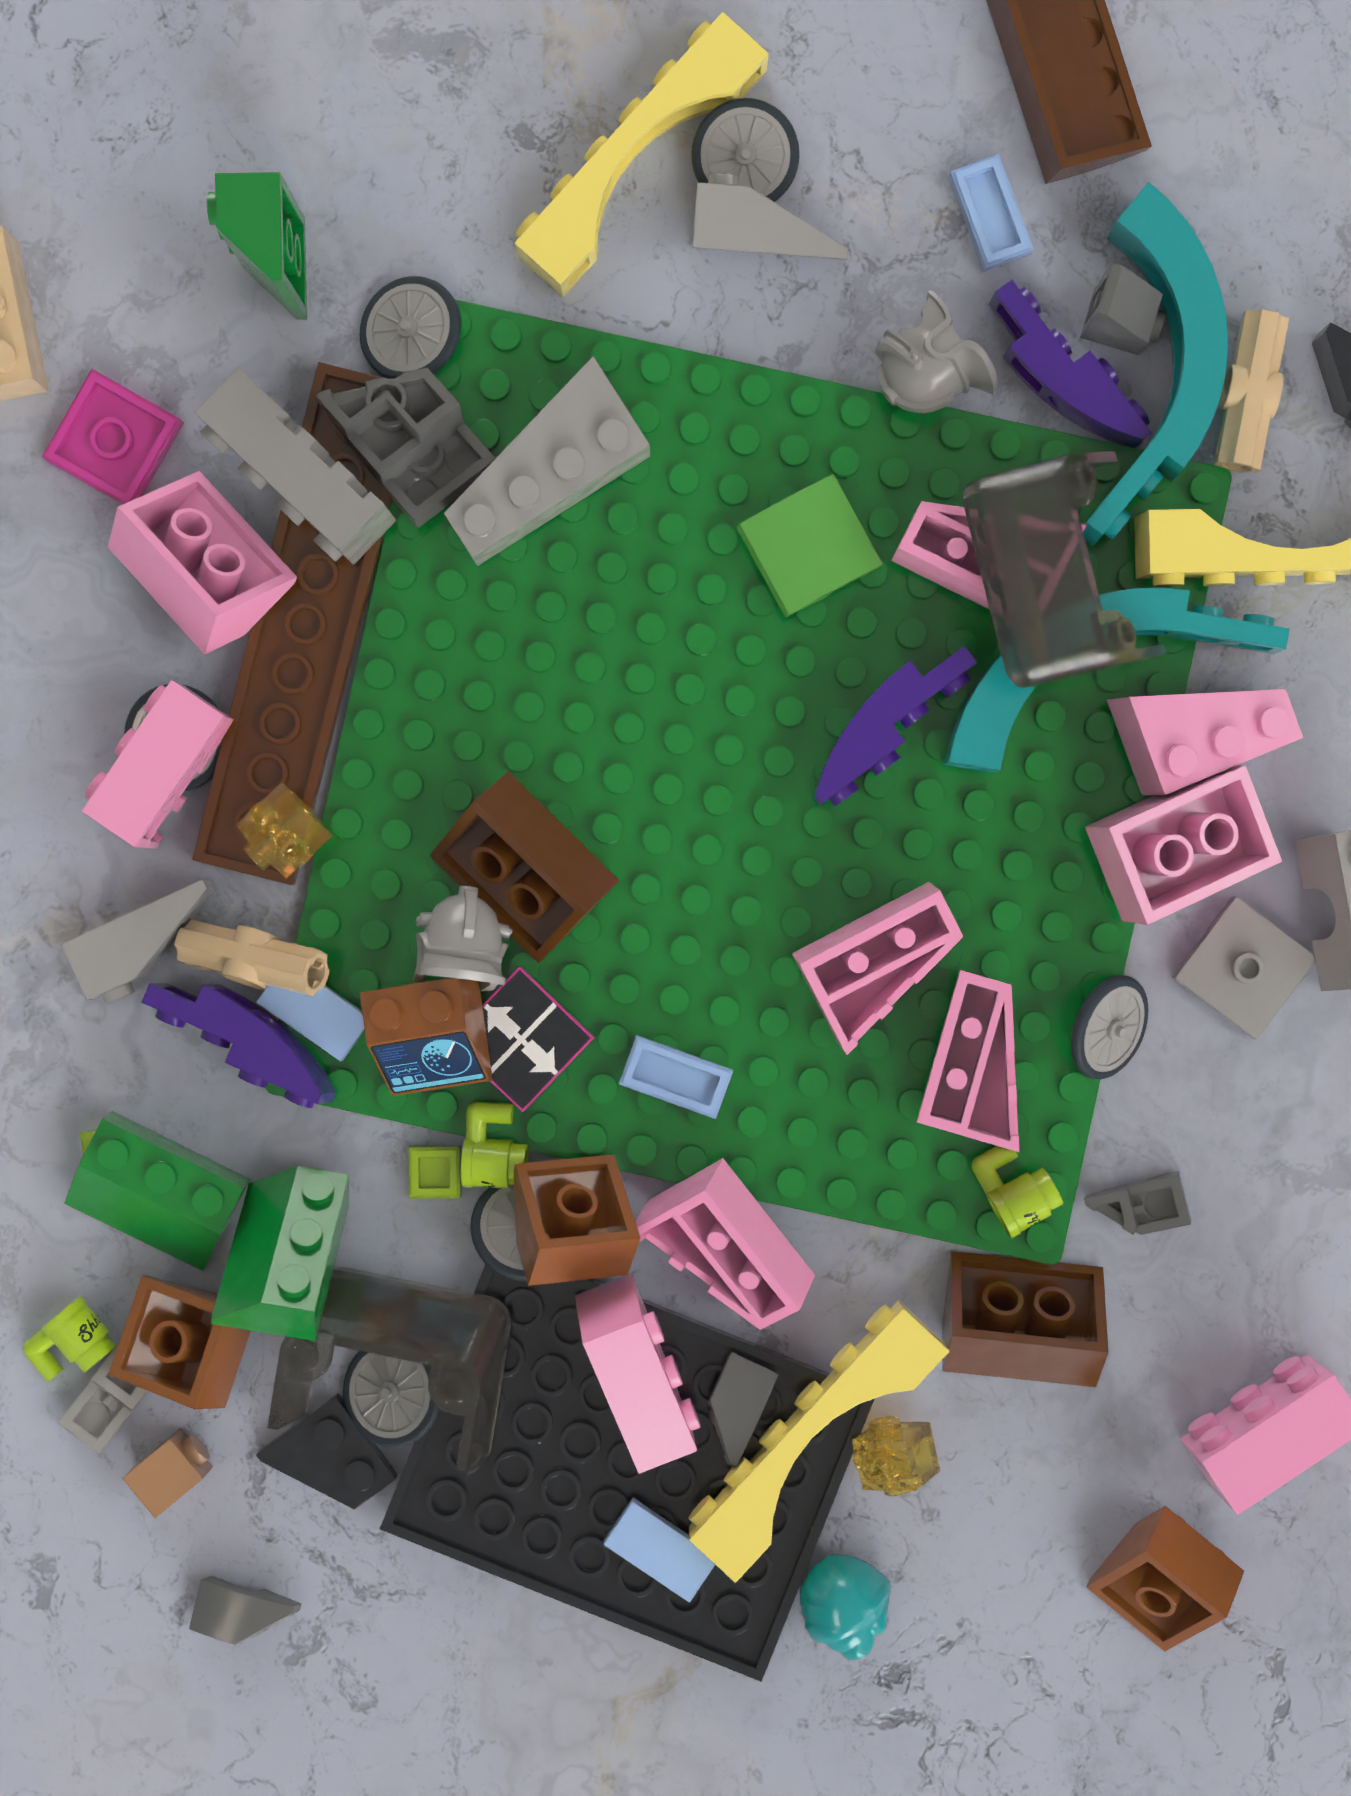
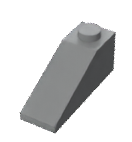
(747, 221)
(131, 945)

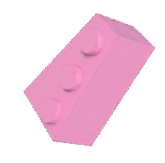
(942, 550)
(1200, 734)
(156, 765)
(876, 960)
(974, 1065)
(729, 1243)
(636, 1374)

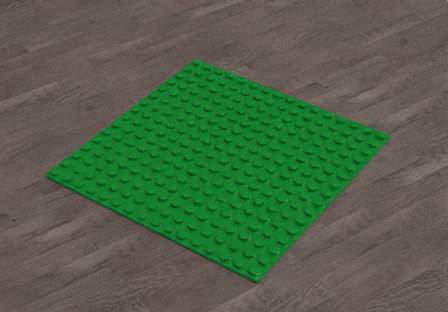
(681, 737)

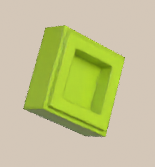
(435, 1171)

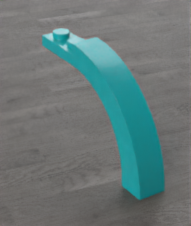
(1177, 265)
(995, 700)

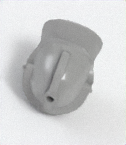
(931, 362)
(462, 941)

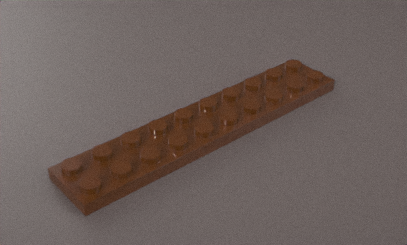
(292, 664)

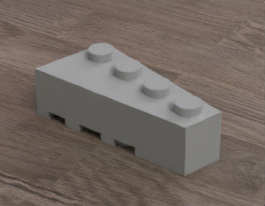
(554, 463)
(295, 466)

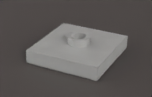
(1244, 967)

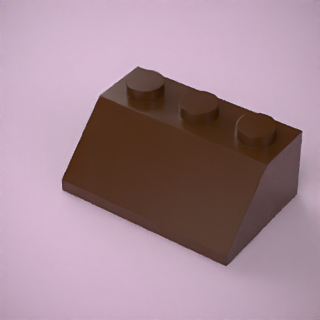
(524, 866)
(1025, 1319)

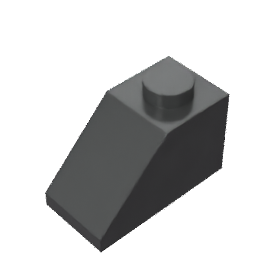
(1123, 311)

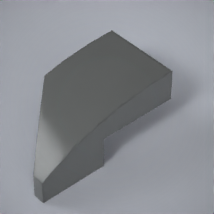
(1144, 1204)
(738, 1403)
(236, 1613)

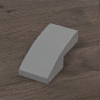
(102, 1407)

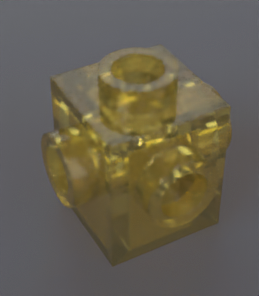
(282, 831)
(895, 1456)

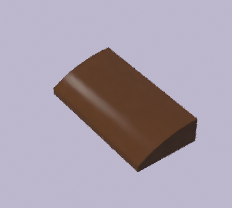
(1070, 83)

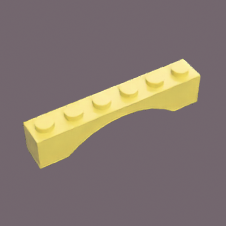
(714, 70)
(1193, 545)
(888, 1360)

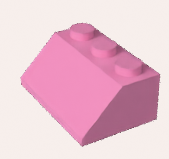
(199, 560)

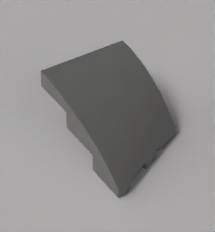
(410, 440)

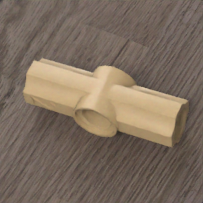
(1251, 391)
(252, 957)

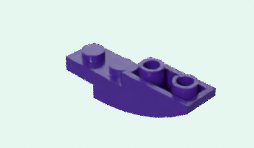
(1077, 390)
(871, 736)
(260, 1046)

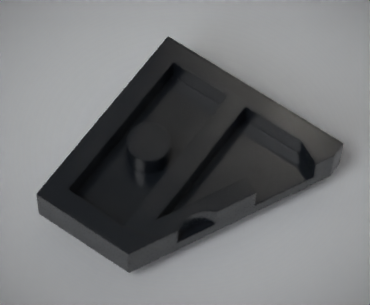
(330, 1456)

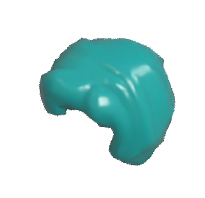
(845, 1604)

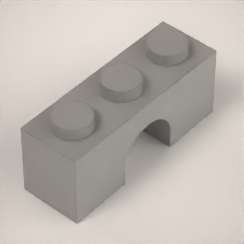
(1326, 866)

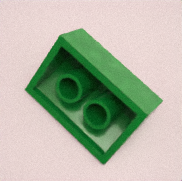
(264, 232)
(155, 1190)
(284, 1253)

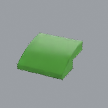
(809, 545)

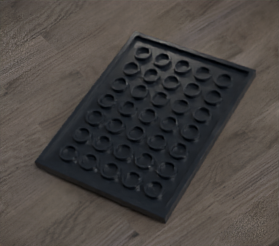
(566, 1476)

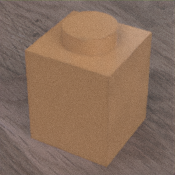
(169, 1471)

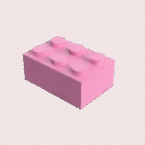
(1183, 845)
(1271, 1432)

